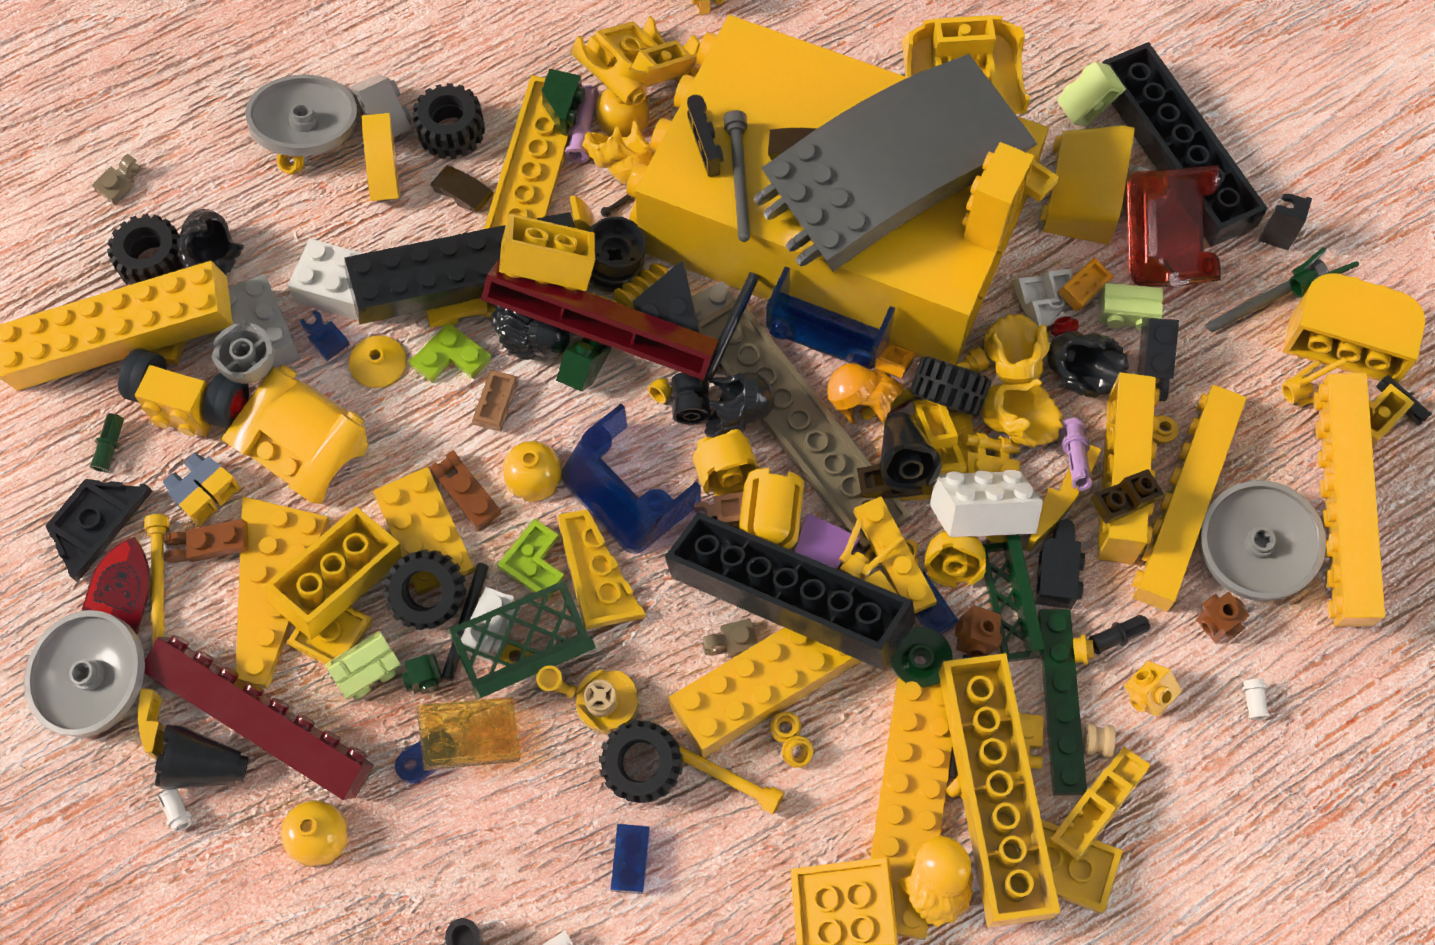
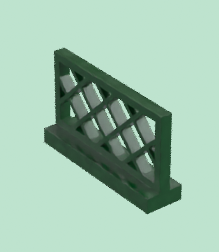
(531, 665)

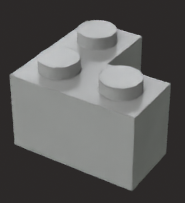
(379, 96)

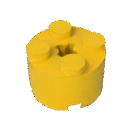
(724, 462)

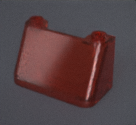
(1168, 227)

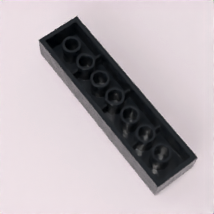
(1179, 137)
(426, 272)
(792, 590)

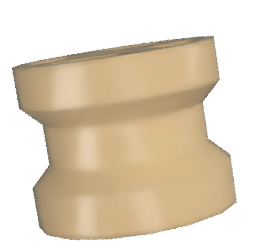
(597, 692)
(1099, 740)

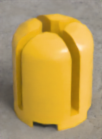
(772, 506)

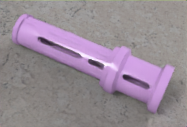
(575, 151)
(1075, 446)

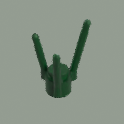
(1303, 278)

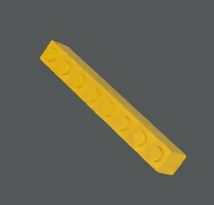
(1189, 498)

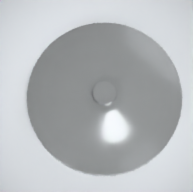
(301, 115)
(1262, 540)
(84, 673)

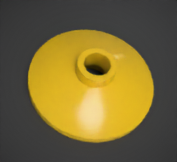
(377, 372)

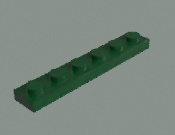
(1062, 703)

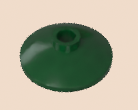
(924, 643)

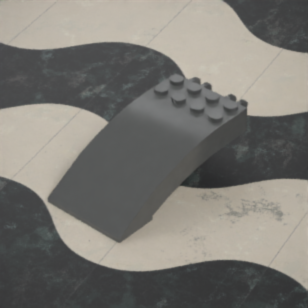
(889, 159)

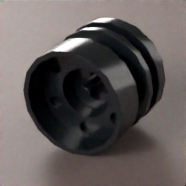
(618, 252)

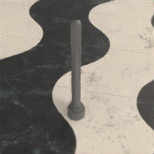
(735, 124)
(1260, 301)

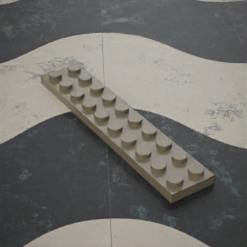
(800, 421)

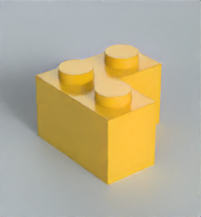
(1387, 411)

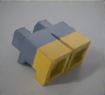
(188, 493)

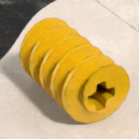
(638, 284)

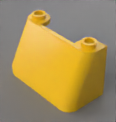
(1090, 183)

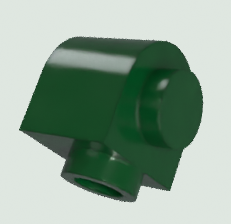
(422, 674)

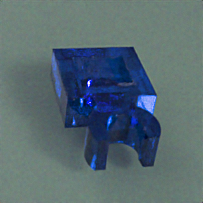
(325, 338)

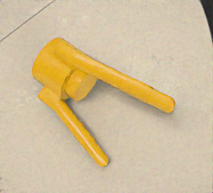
(1299, 387)
(859, 564)

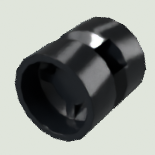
(690, 399)

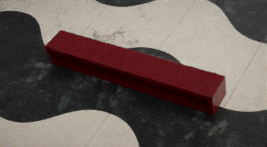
(603, 322)
(257, 717)

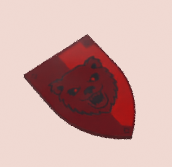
(121, 584)

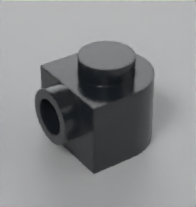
(463, 933)

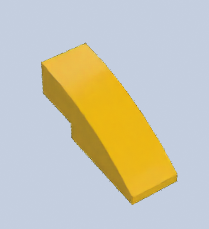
(380, 157)
(940, 431)

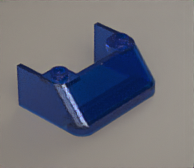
(823, 329)
(628, 519)

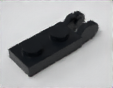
(704, 135)

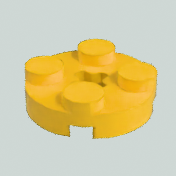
(626, 701)

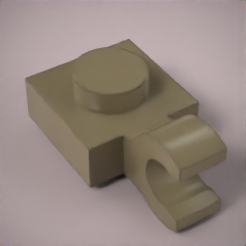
(117, 183)
(734, 637)

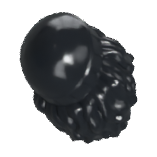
(206, 239)
(527, 336)
(1087, 362)
(743, 401)

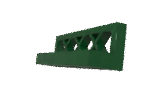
(1023, 599)

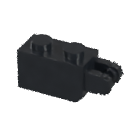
(1158, 351)
(1059, 568)

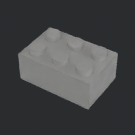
(257, 304)

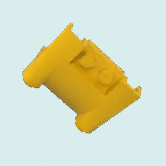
(989, 41)
(635, 58)
(297, 433)

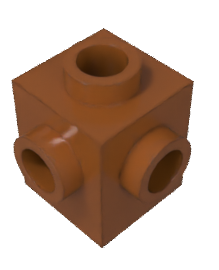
(1222, 616)
(978, 632)

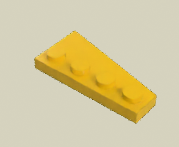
(597, 581)

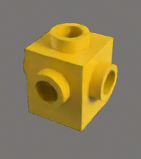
(1152, 688)

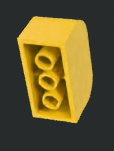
(1357, 321)

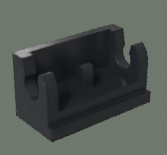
(1286, 222)

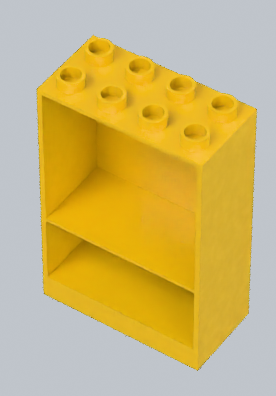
(789, 83)

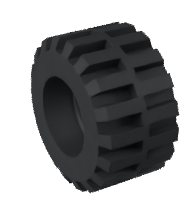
(448, 103)
(138, 237)
(950, 385)
(398, 589)
(613, 758)

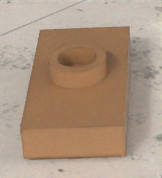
(495, 400)

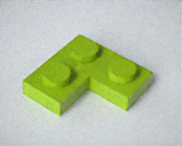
(446, 348)
(525, 559)

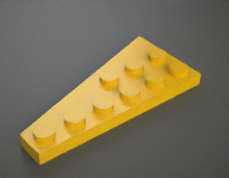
(274, 540)

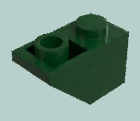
(561, 98)
(582, 363)

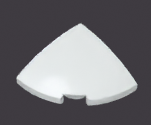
(1040, 296)

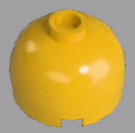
(614, 112)
(532, 471)
(955, 560)
(314, 833)

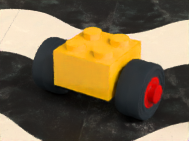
(177, 398)

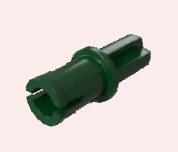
(107, 443)

